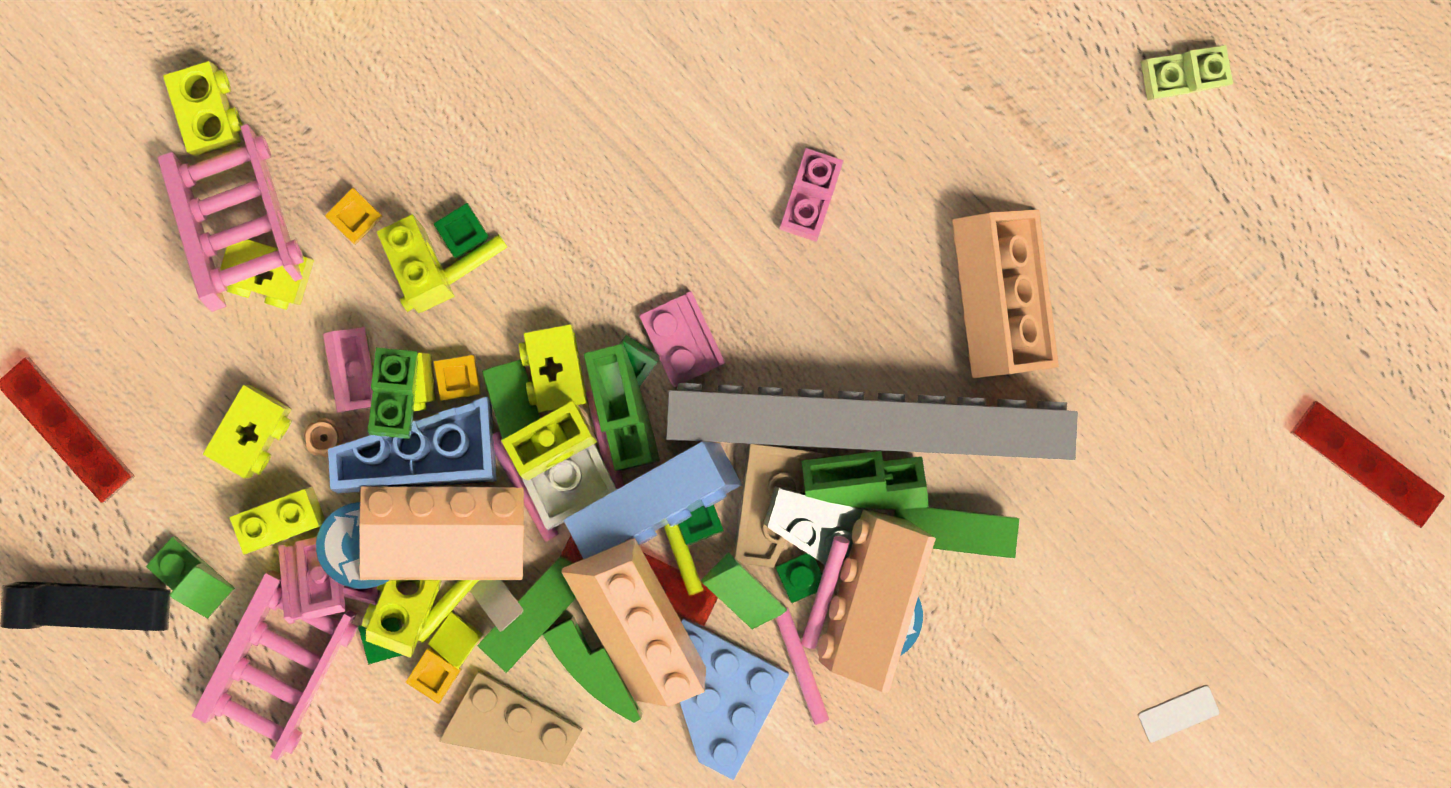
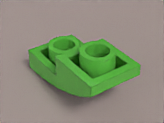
(393, 393)

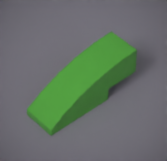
(621, 408)
(867, 481)
(966, 530)
(541, 607)
(591, 668)

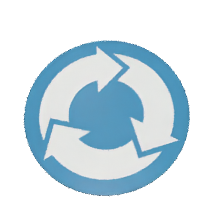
(340, 547)

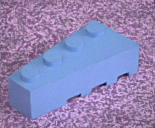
(441, 451)
(654, 500)

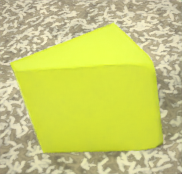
(455, 640)

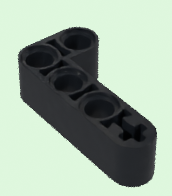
(84, 606)

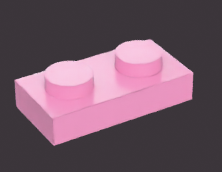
(349, 368)

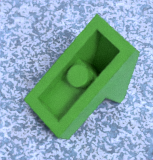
(190, 578)

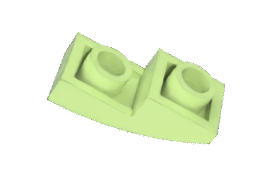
(1186, 72)

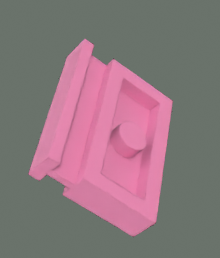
(682, 339)
(305, 585)

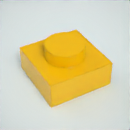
(354, 216)
(457, 377)
(433, 676)

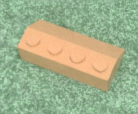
(1005, 293)
(441, 533)
(875, 599)
(637, 625)

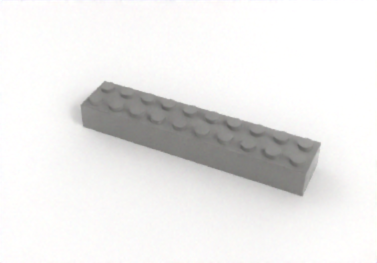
(872, 425)

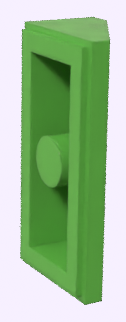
(509, 397)
(742, 592)

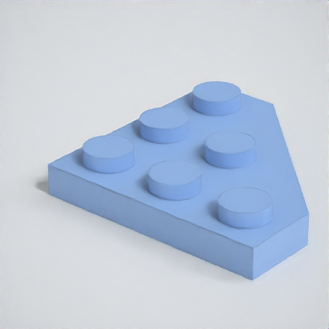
(734, 704)

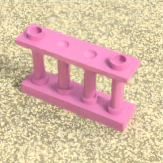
(191, 211)
(236, 667)

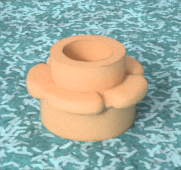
(315, 430)

